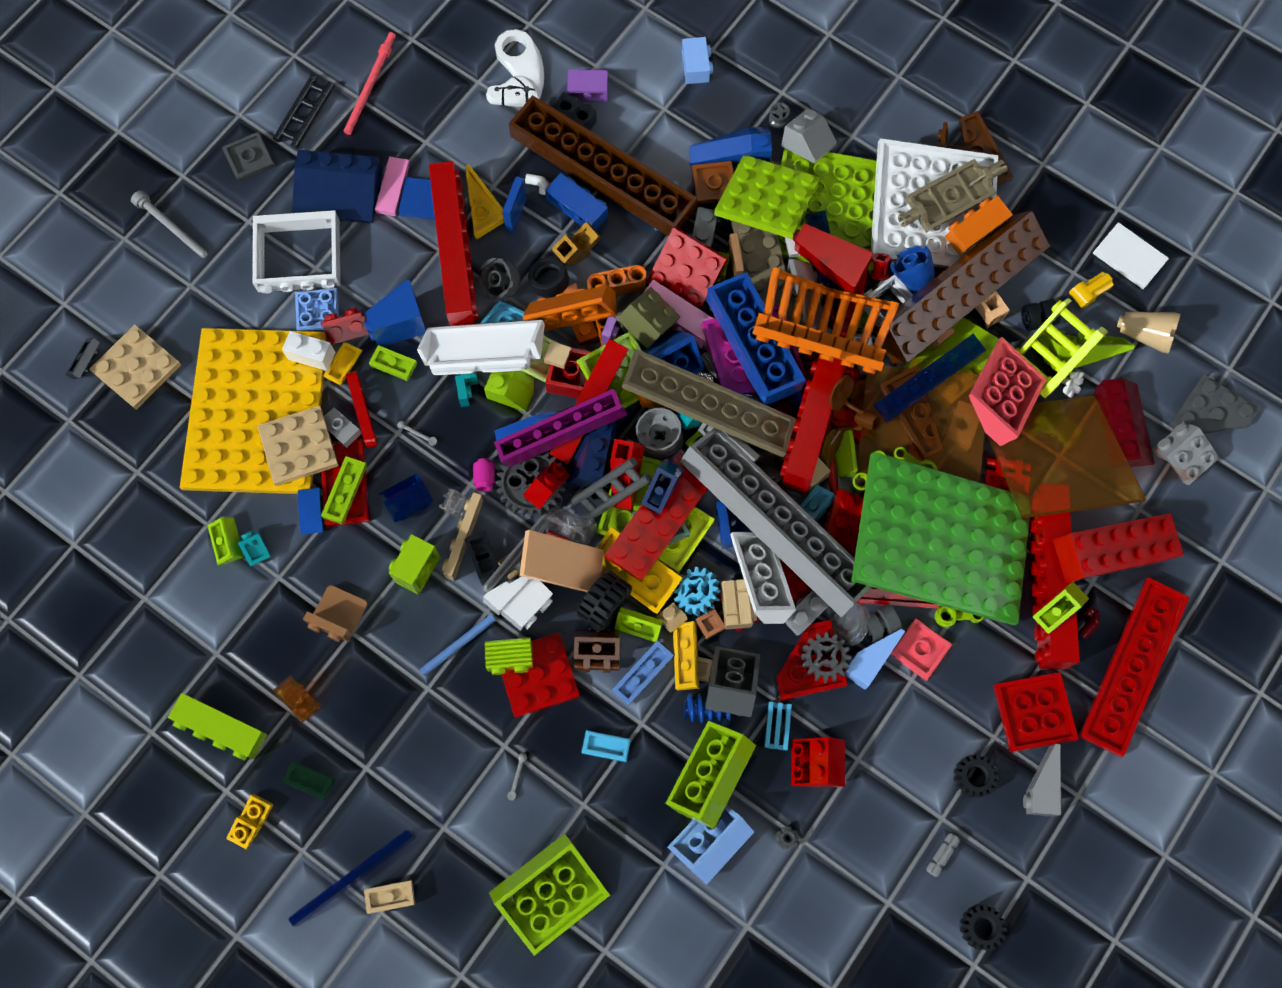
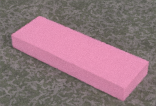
(392, 186)

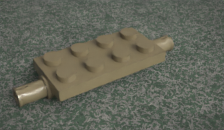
(951, 194)

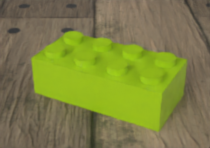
(711, 774)

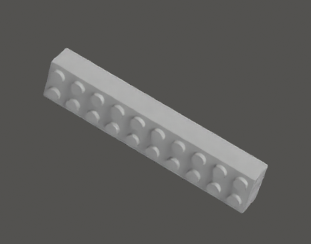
(775, 519)

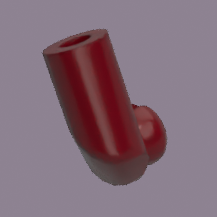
(1092, 624)

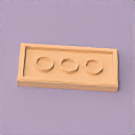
(560, 561)

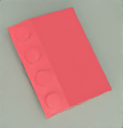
(1006, 393)

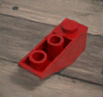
(621, 452)

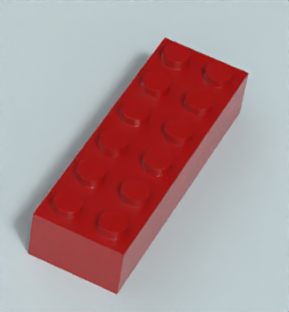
(810, 425)
(1117, 547)

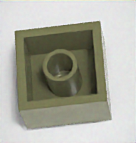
(649, 317)

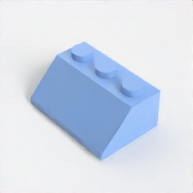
(709, 849)

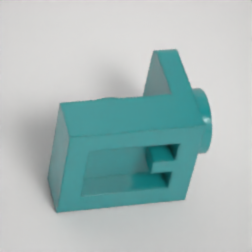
(463, 384)
(253, 547)

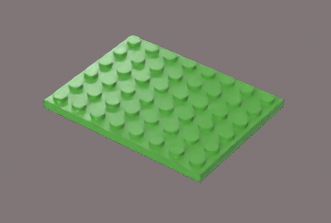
(941, 540)

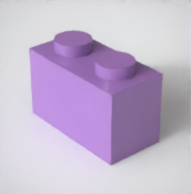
(588, 85)

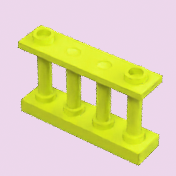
(1077, 352)

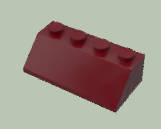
(1124, 413)

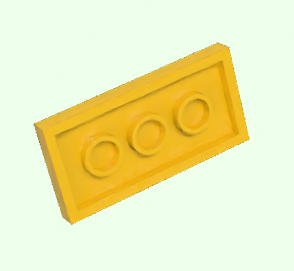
(656, 586)

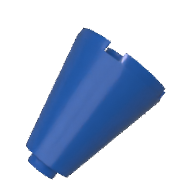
(914, 268)

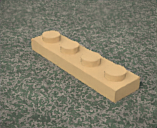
(465, 528)

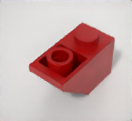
(546, 485)

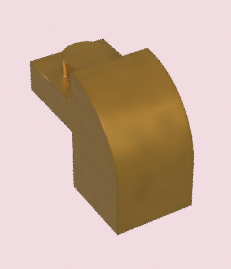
(577, 247)

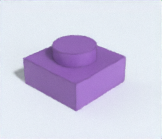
(610, 330)

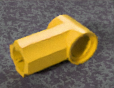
(1087, 292)

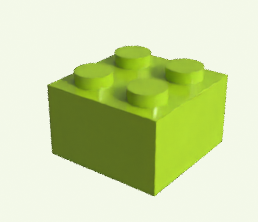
(414, 564)

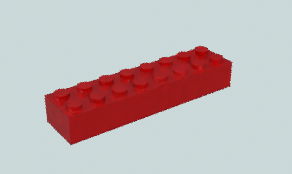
(453, 244)
(1060, 647)

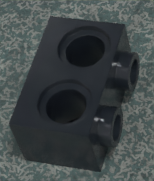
(576, 110)
(481, 556)

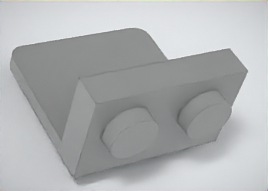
(1186, 452)

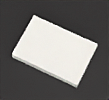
(1130, 255)

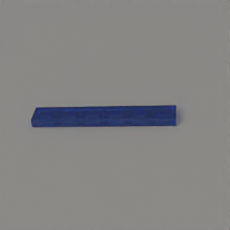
(929, 378)
(351, 878)

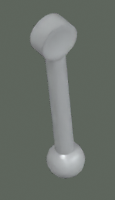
(432, 441)
(512, 795)

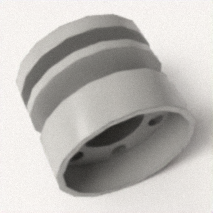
(663, 424)

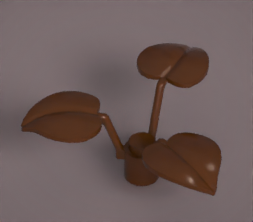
(863, 417)

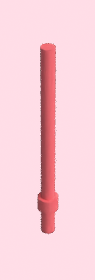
(384, 52)

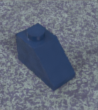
(662, 486)

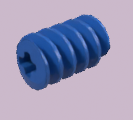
(697, 708)

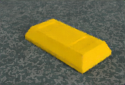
(342, 363)

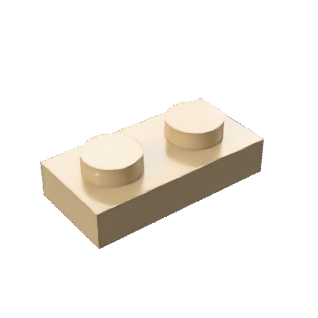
(389, 897)

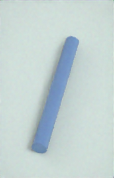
(455, 646)

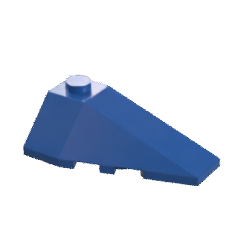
(733, 146)

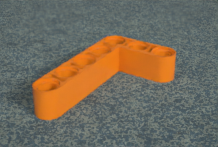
(627, 285)

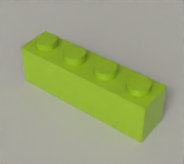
(213, 724)

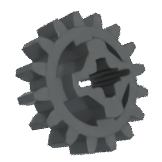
(832, 664)

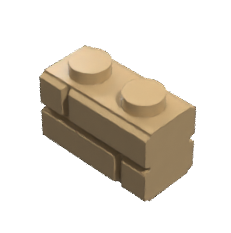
(736, 605)

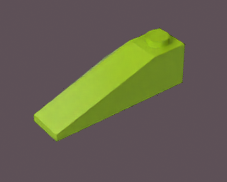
(1106, 348)
(510, 388)

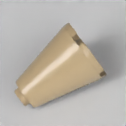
(1150, 328)

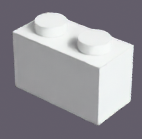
(308, 351)

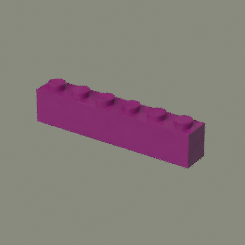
(560, 428)

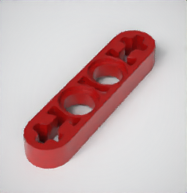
(361, 409)

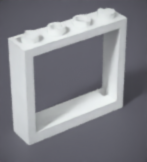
(294, 222)

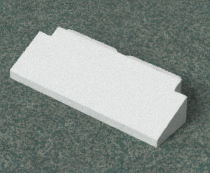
(482, 347)

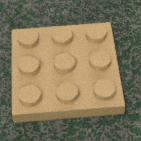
(135, 367)
(297, 446)

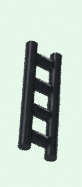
(302, 101)

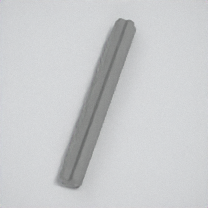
(511, 560)

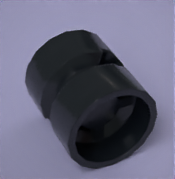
(1035, 314)

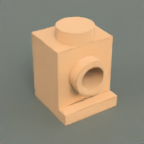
(998, 309)

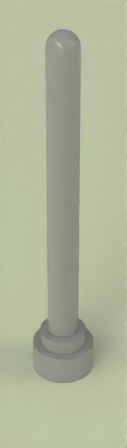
(142, 200)

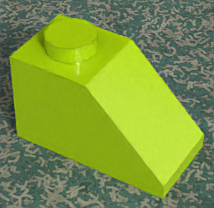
(1061, 607)

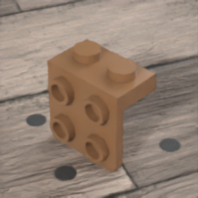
(336, 614)

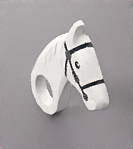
(526, 72)

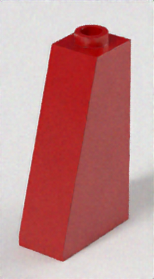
(834, 257)

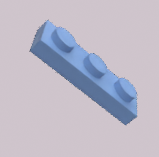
(642, 673)

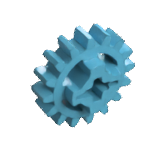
(706, 595)

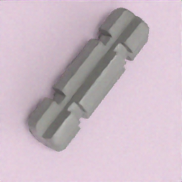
(943, 855)

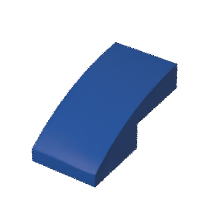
(310, 511)

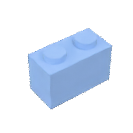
(696, 61)

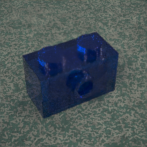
(406, 498)

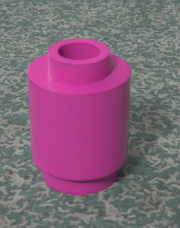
(484, 475)

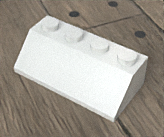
(763, 578)

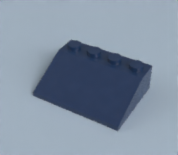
(336, 183)

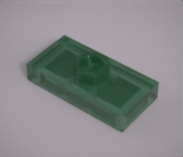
(308, 780)

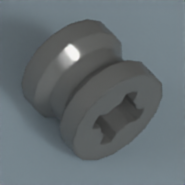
(781, 110)

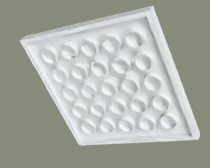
(902, 170)

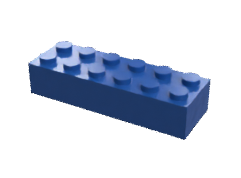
(767, 366)

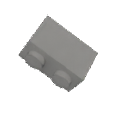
(809, 136)

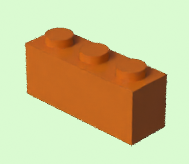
(977, 224)

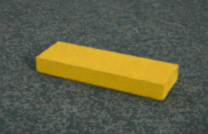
(686, 656)

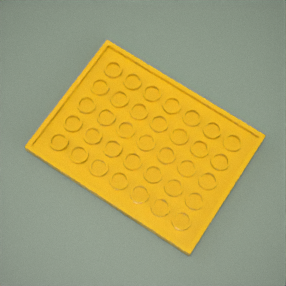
(239, 385)

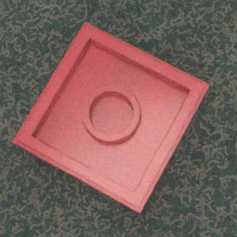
(920, 649)

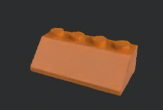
(573, 308)

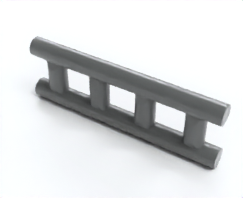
(611, 477)

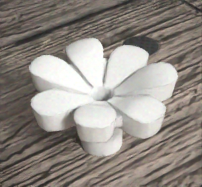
(1072, 383)

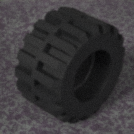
(604, 600)

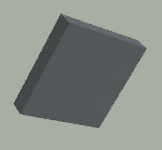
(248, 156)

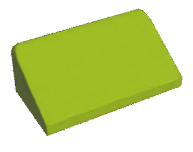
(846, 456)
(225, 540)

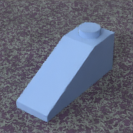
(869, 661)

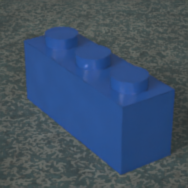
(576, 201)

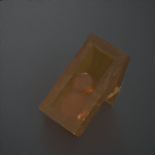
(296, 698)

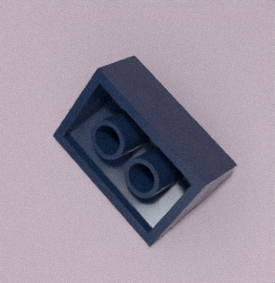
(593, 456)

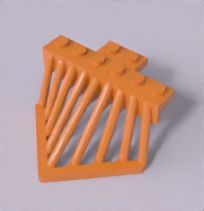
(818, 341)

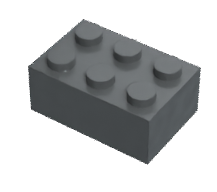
(733, 681)

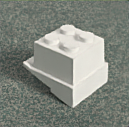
(519, 600)

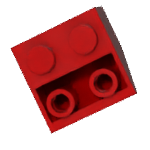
(818, 762)

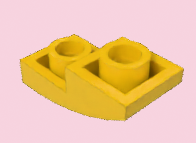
(250, 821)

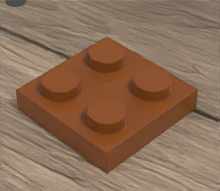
(711, 181)

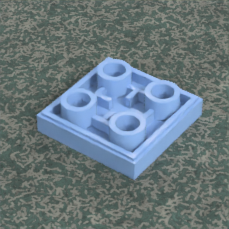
(313, 306)

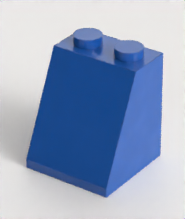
(395, 317)
(678, 349)

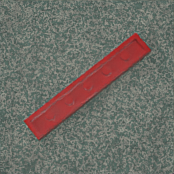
(597, 383)

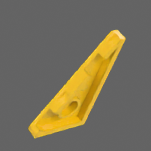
(485, 209)

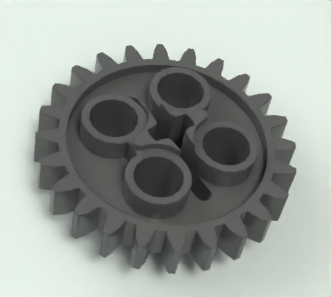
(514, 495)

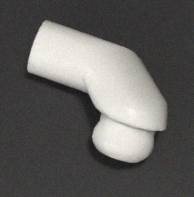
(537, 180)

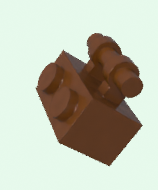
(598, 646)

